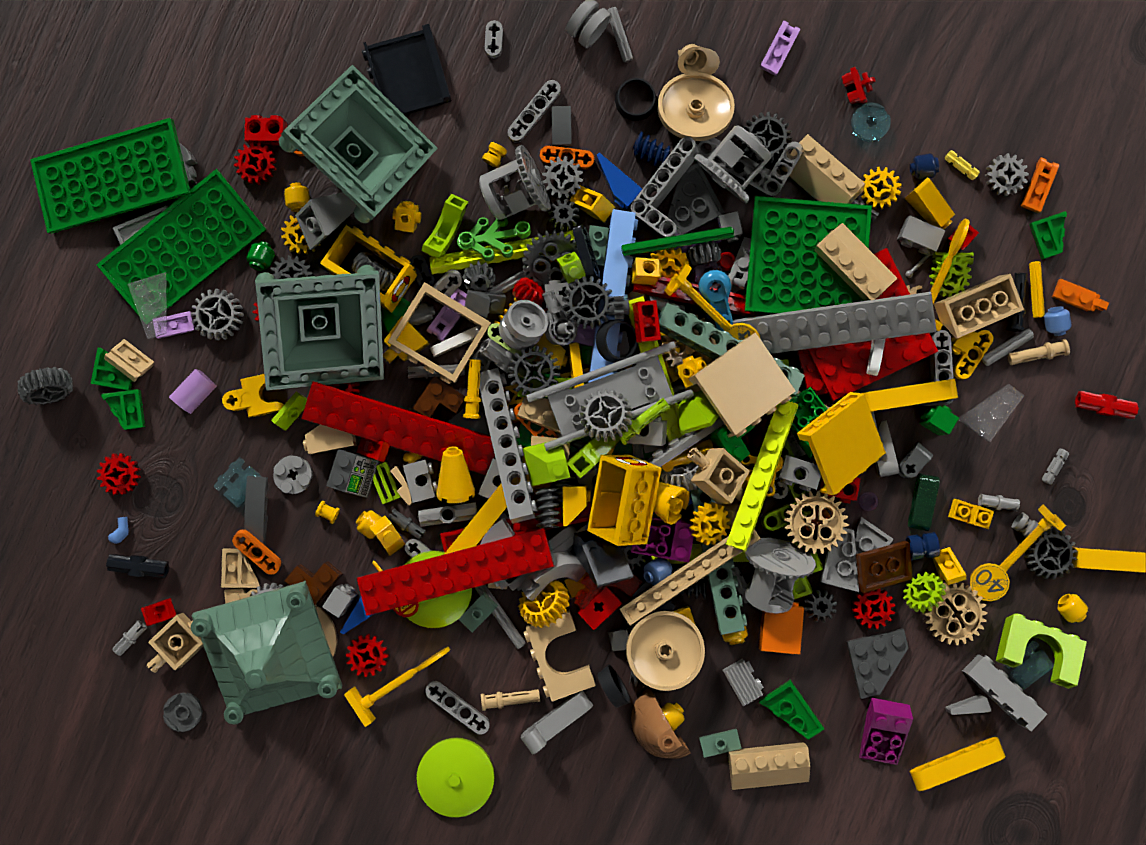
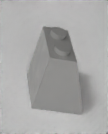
(322, 216)

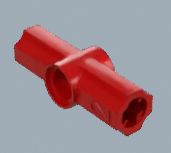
(1106, 405)

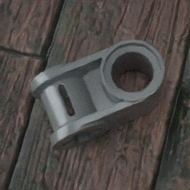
(916, 458)

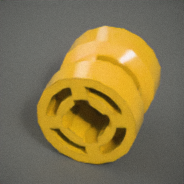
(494, 154)

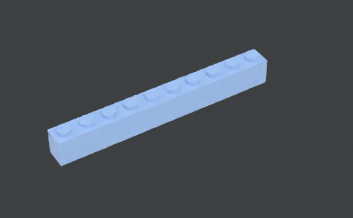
(615, 275)

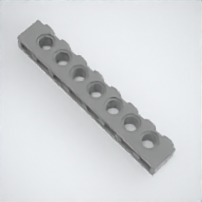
(517, 512)

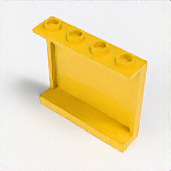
(843, 442)

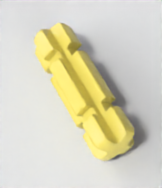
(962, 165)

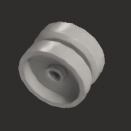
(588, 23)
(523, 325)

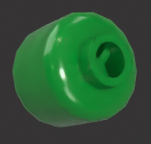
(260, 256)

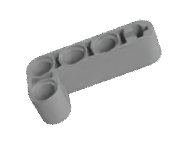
(937, 367)
(555, 721)

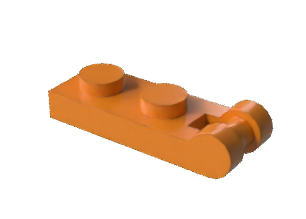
(1039, 185)

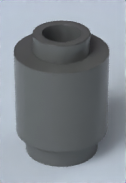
(422, 314)

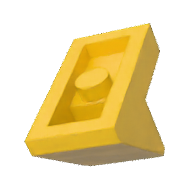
(949, 567)

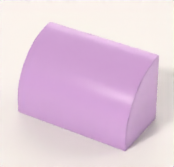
(193, 391)

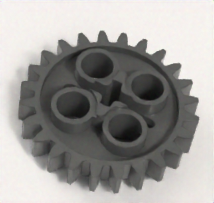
(562, 247)

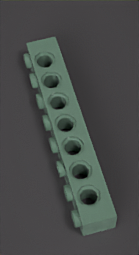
(702, 343)
(725, 624)

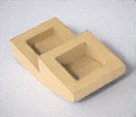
(404, 490)

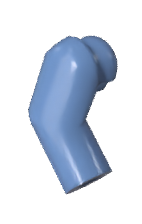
(121, 532)

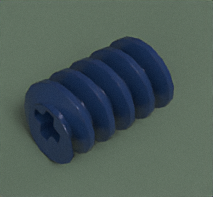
(650, 149)

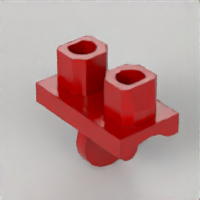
(853, 78)

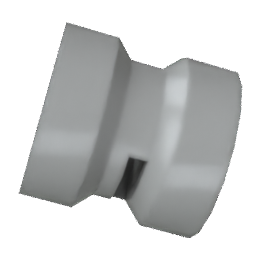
(1024, 524)

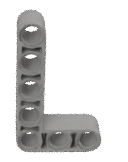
(766, 174)
(663, 188)

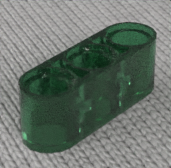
(923, 502)

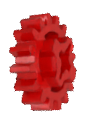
(248, 166)
(120, 481)
(868, 613)
(374, 657)

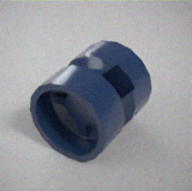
(924, 546)

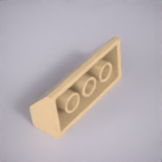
(824, 175)
(855, 263)
(979, 306)
(769, 765)

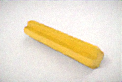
(1036, 289)

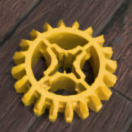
(546, 606)

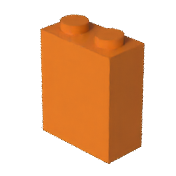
(782, 631)

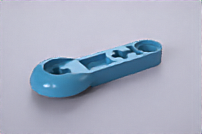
(717, 298)

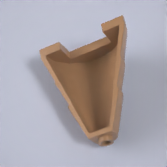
(654, 730)

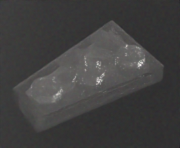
(151, 303)
(992, 412)

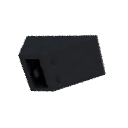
(601, 559)

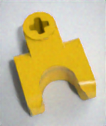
(251, 398)

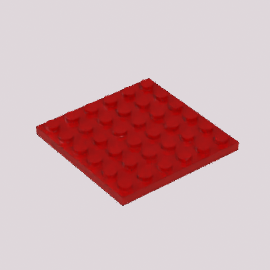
(845, 365)

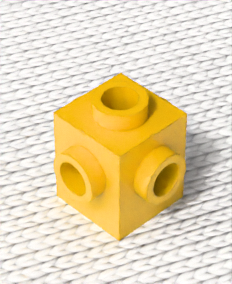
(406, 216)
(689, 368)

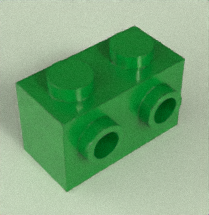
(938, 419)

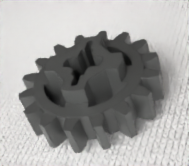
(291, 267)

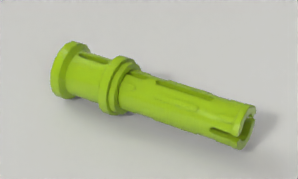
(644, 419)

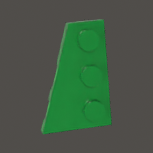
(791, 707)

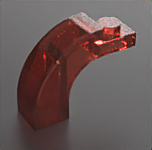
(585, 595)

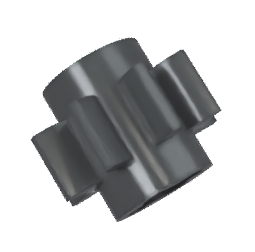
(619, 307)

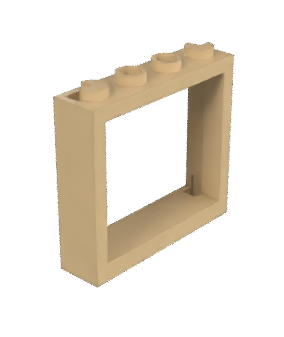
(454, 306)

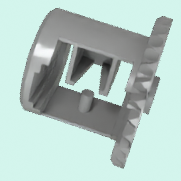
(729, 155)
(527, 191)
(776, 569)

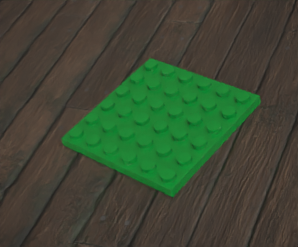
(782, 260)

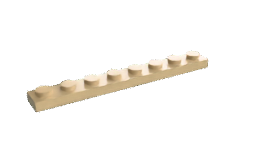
(682, 579)

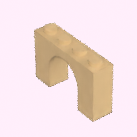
(557, 683)

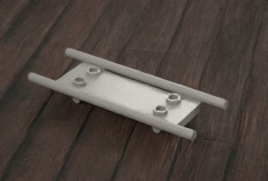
(638, 384)

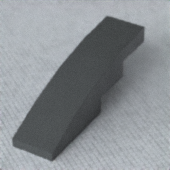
(256, 508)

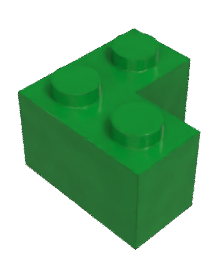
(733, 445)

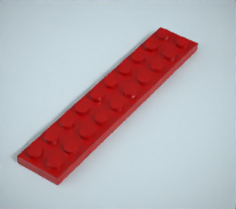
(396, 426)
(455, 571)

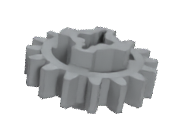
(1012, 168)
(571, 178)

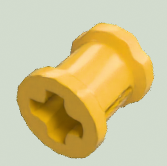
(327, 512)

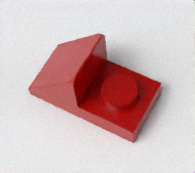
(373, 449)

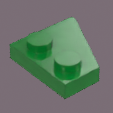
(127, 408)

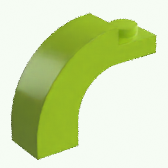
(447, 227)

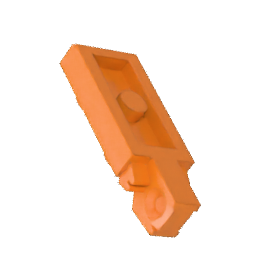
(1078, 296)

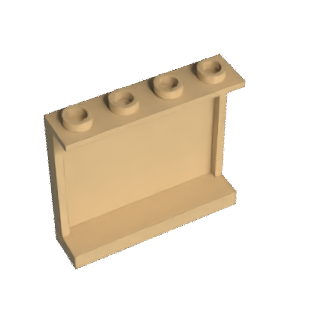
(744, 385)

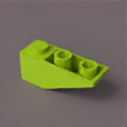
(590, 455)

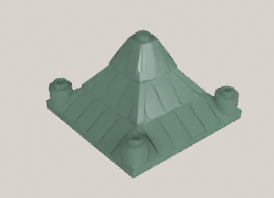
(359, 142)
(320, 329)
(267, 650)

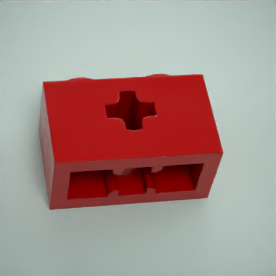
(646, 321)
(596, 617)

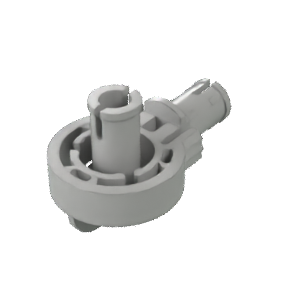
(558, 322)

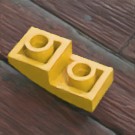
(971, 513)

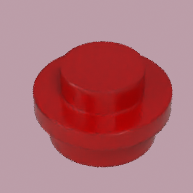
(726, 261)

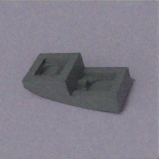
(561, 126)

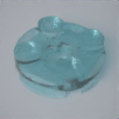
(861, 128)

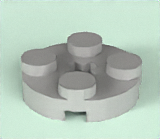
(287, 484)

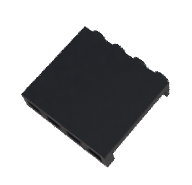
(408, 71)

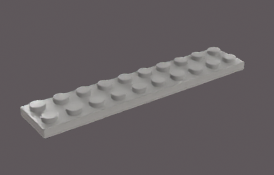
(845, 323)

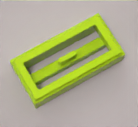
(392, 481)

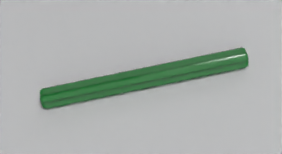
(677, 241)

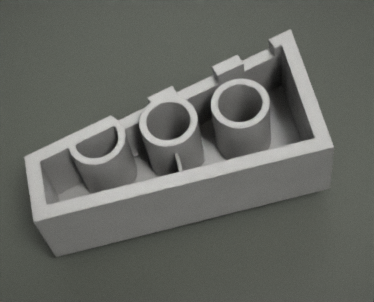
(1004, 692)

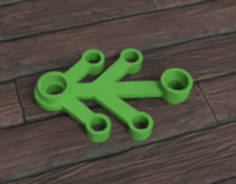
(491, 237)

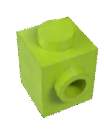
(571, 267)

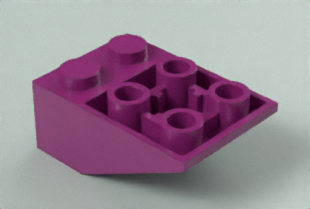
(668, 540)
(885, 731)

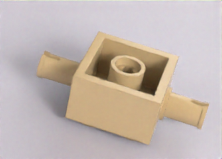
(719, 475)
(167, 647)

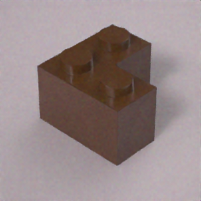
(438, 394)
(319, 583)

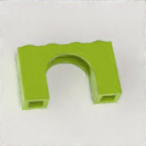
(1067, 648)

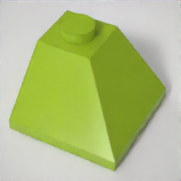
(696, 413)
(545, 465)

